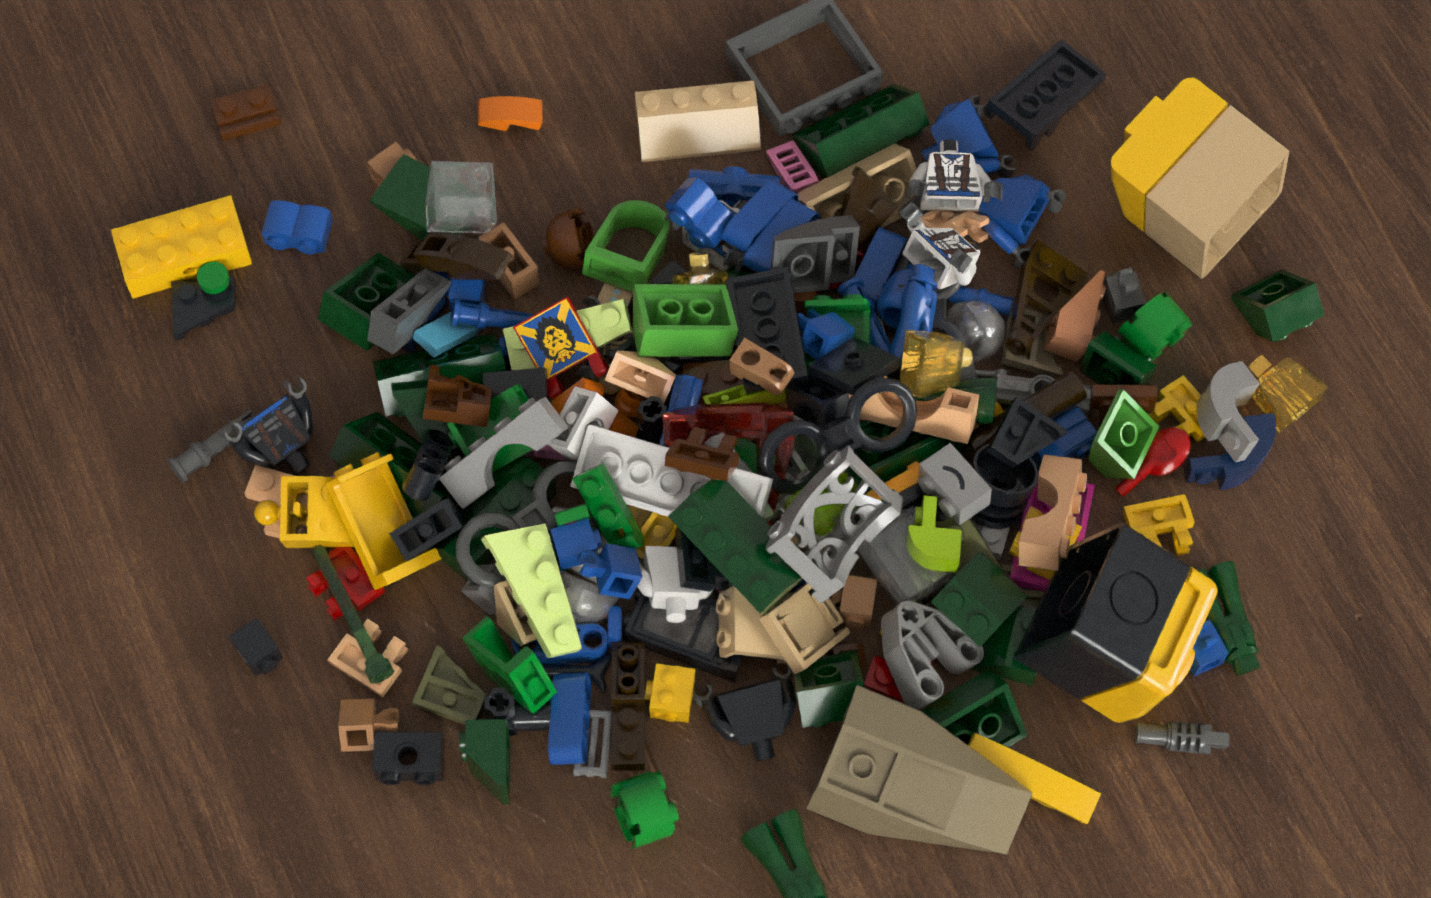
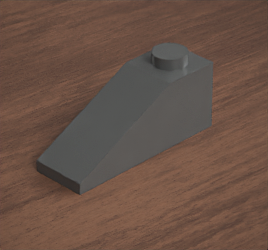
(406, 310)

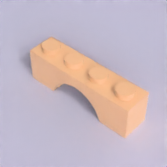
(947, 417)
(1045, 537)

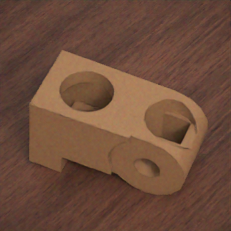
(760, 367)

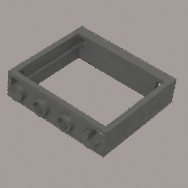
(787, 26)

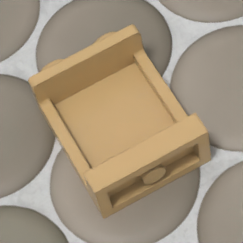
(741, 629)

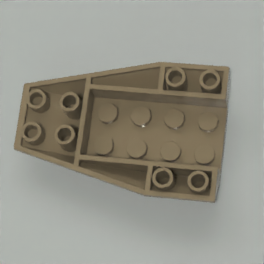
(915, 780)

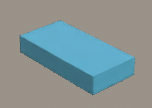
(441, 336)

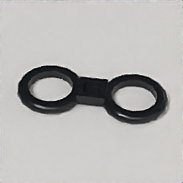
(840, 433)

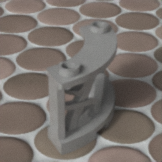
(830, 573)

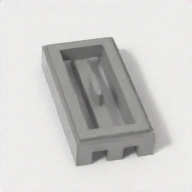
(591, 770)

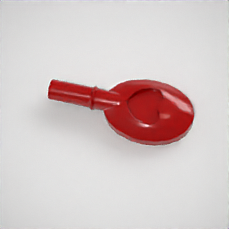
(1164, 456)

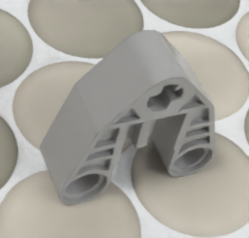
(915, 637)

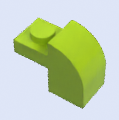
(933, 546)

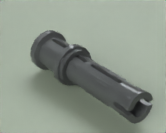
(201, 452)

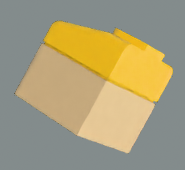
(1196, 174)

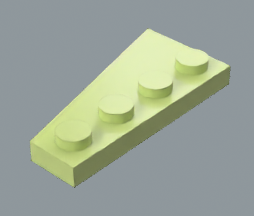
(603, 323)
(533, 574)

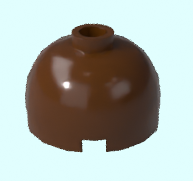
(568, 239)

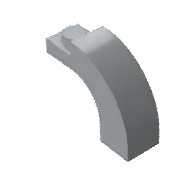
(1218, 413)

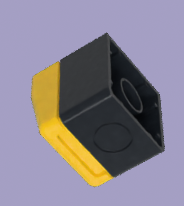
(1118, 623)

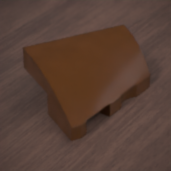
(456, 400)

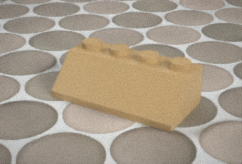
(697, 121)
(888, 168)

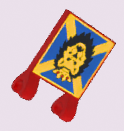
(558, 342)

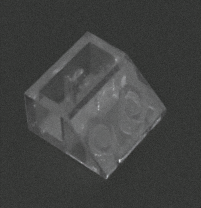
(461, 197)

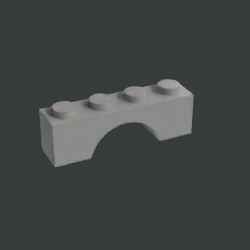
(473, 475)

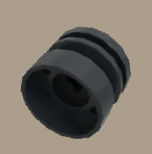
(1009, 488)

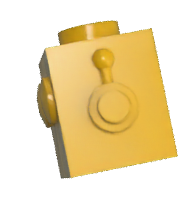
(671, 693)

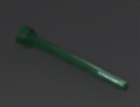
(376, 665)

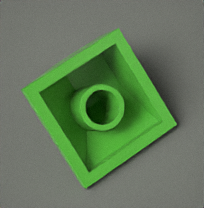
(1122, 439)

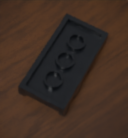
(1045, 92)
(768, 317)

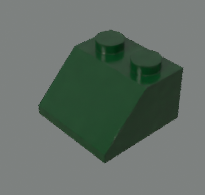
(1279, 304)
(1113, 363)
(979, 598)
(1002, 647)
(827, 688)
(487, 751)

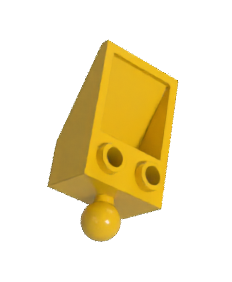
(318, 515)

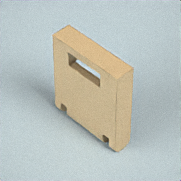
(807, 625)

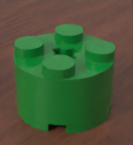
(1156, 326)
(643, 809)

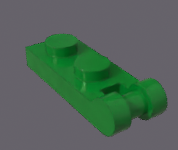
(608, 507)

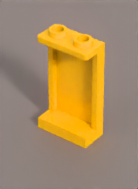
(370, 511)

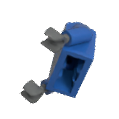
(963, 124)
(1018, 212)

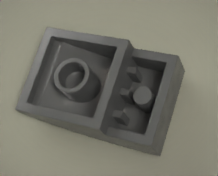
(818, 252)

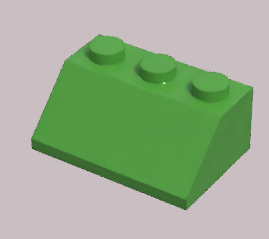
(683, 320)

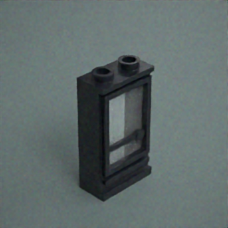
(687, 642)

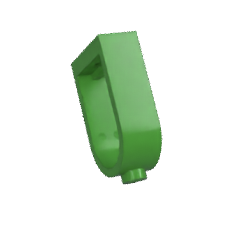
(619, 269)

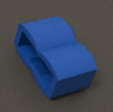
(699, 212)
(297, 227)

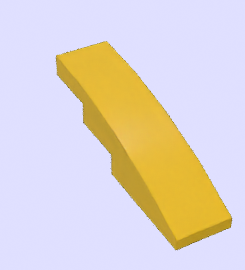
(1046, 784)

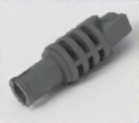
(1182, 737)

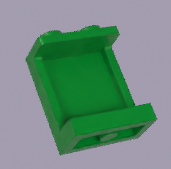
(852, 309)

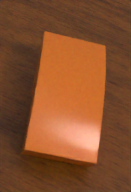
(507, 110)

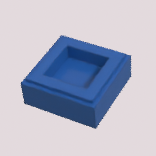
(614, 625)

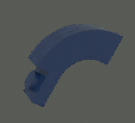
(1223, 467)

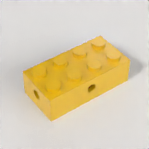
(178, 244)

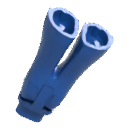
(917, 307)

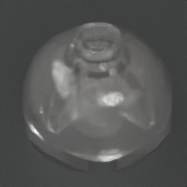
(981, 327)
(585, 601)

